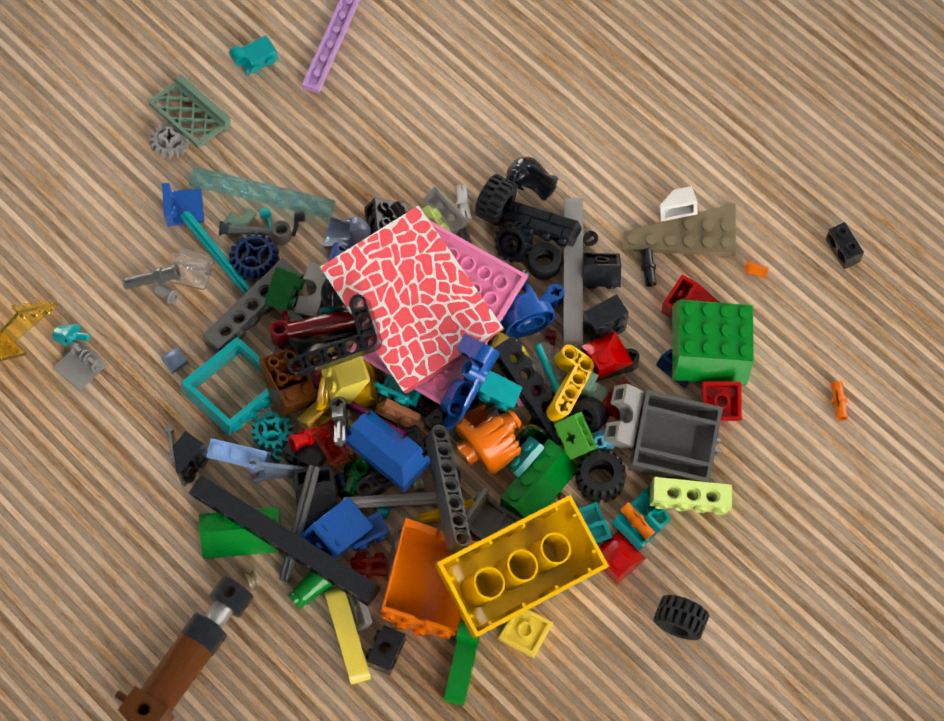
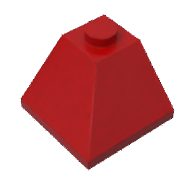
(607, 354)
(620, 557)

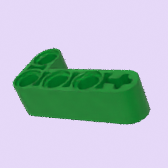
(461, 666)

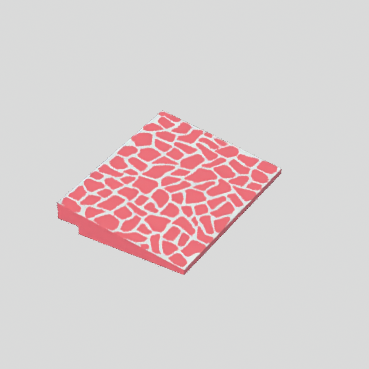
(416, 297)

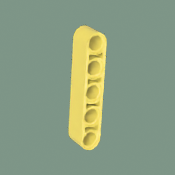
(347, 636)

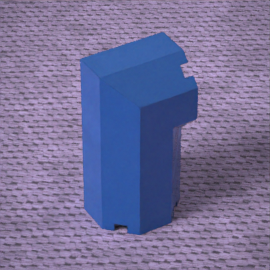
(387, 450)

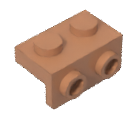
(396, 412)

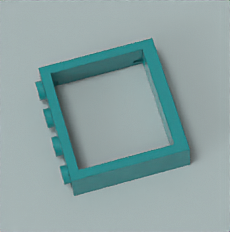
(208, 369)

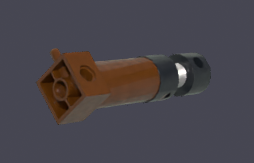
(186, 656)

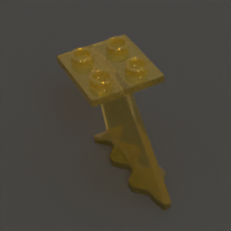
(19, 324)

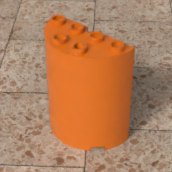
(415, 590)

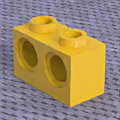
(369, 393)

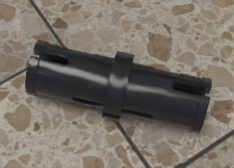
(648, 267)

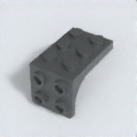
(488, 516)

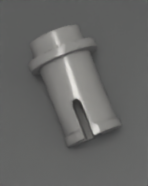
(169, 295)

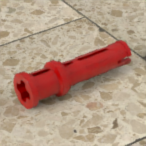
(305, 437)

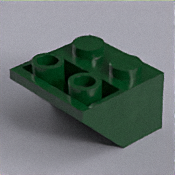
(284, 289)

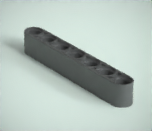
(447, 489)

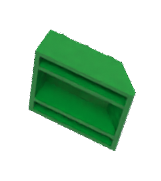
(712, 341)

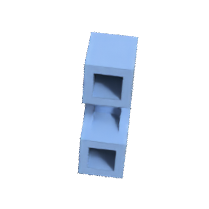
(236, 453)

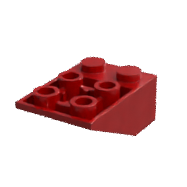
(685, 290)

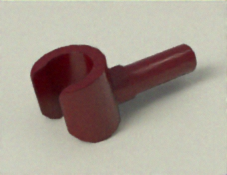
(551, 335)

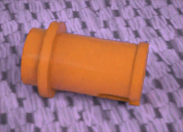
(756, 269)

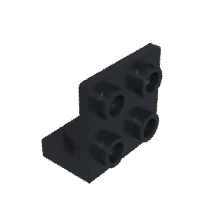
(379, 213)

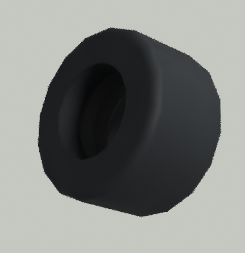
(544, 250)
(596, 409)

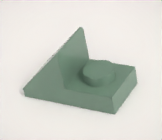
(593, 388)

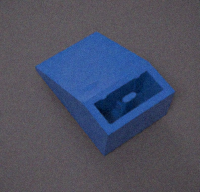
(338, 529)

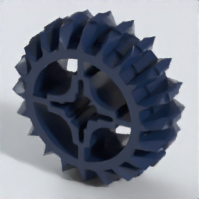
(258, 247)

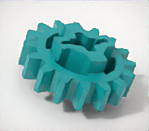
(273, 438)

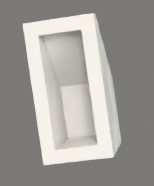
(679, 204)

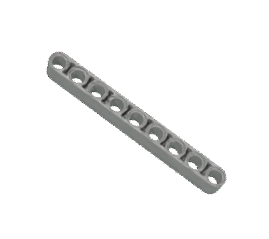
(573, 280)

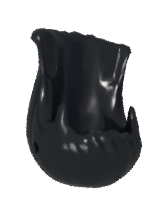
(532, 175)

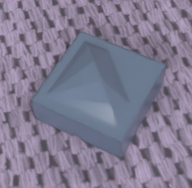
(174, 360)

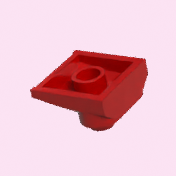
(724, 395)

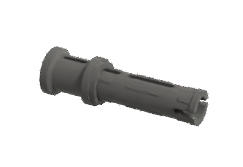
(160, 275)

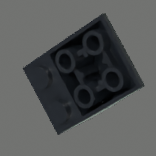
(324, 494)

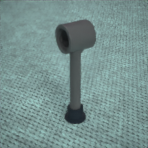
(279, 239)

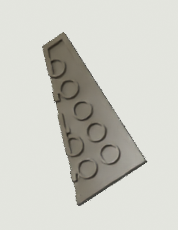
(700, 234)

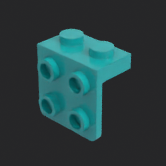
(392, 389)

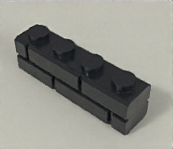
(544, 223)

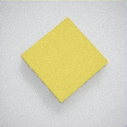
(526, 632)

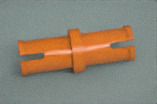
(839, 400)
(637, 521)

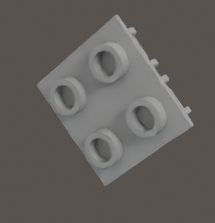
(79, 365)

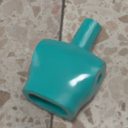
(69, 333)

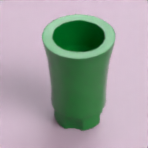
(308, 589)

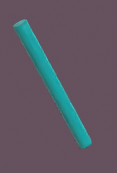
(547, 368)

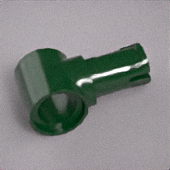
(353, 472)

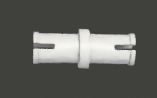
(463, 202)

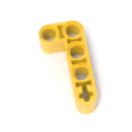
(578, 371)

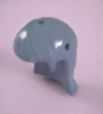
(346, 232)

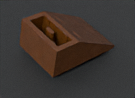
(285, 389)

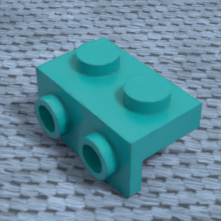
(529, 451)

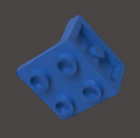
(180, 201)

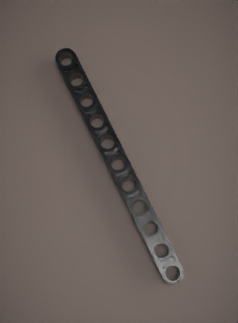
(285, 541)

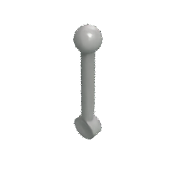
(169, 429)

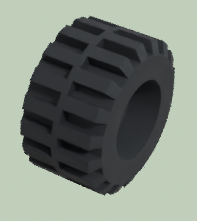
(495, 199)
(604, 461)
(681, 617)

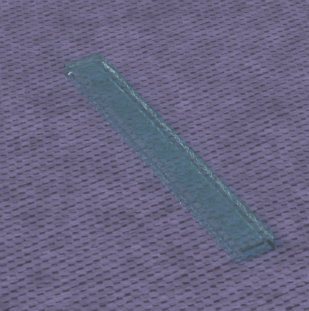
(262, 192)

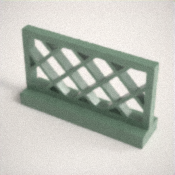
(202, 104)

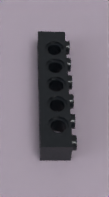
(534, 379)

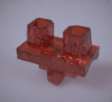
(370, 565)

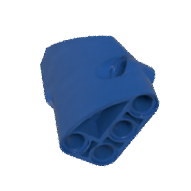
(474, 371)

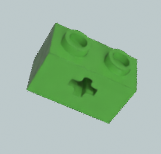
(575, 426)

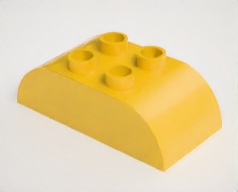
(521, 566)

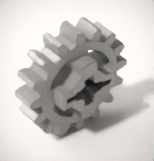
(160, 139)

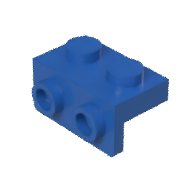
(378, 532)

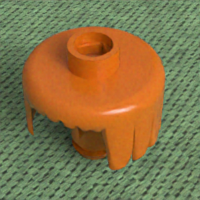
(488, 440)

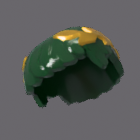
(531, 430)

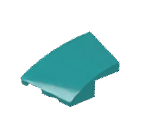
(655, 518)

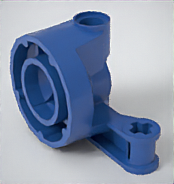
(532, 314)

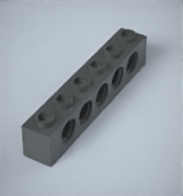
(240, 310)

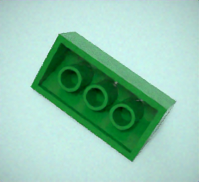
(539, 482)
(226, 539)

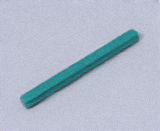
(215, 252)

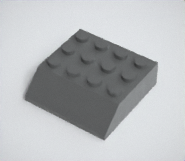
(675, 437)

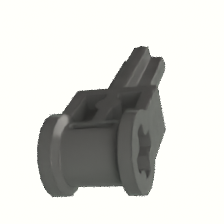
(340, 417)

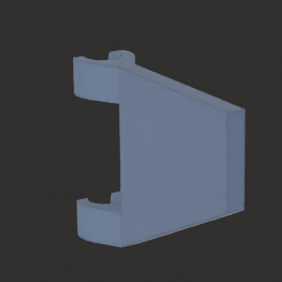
(271, 470)

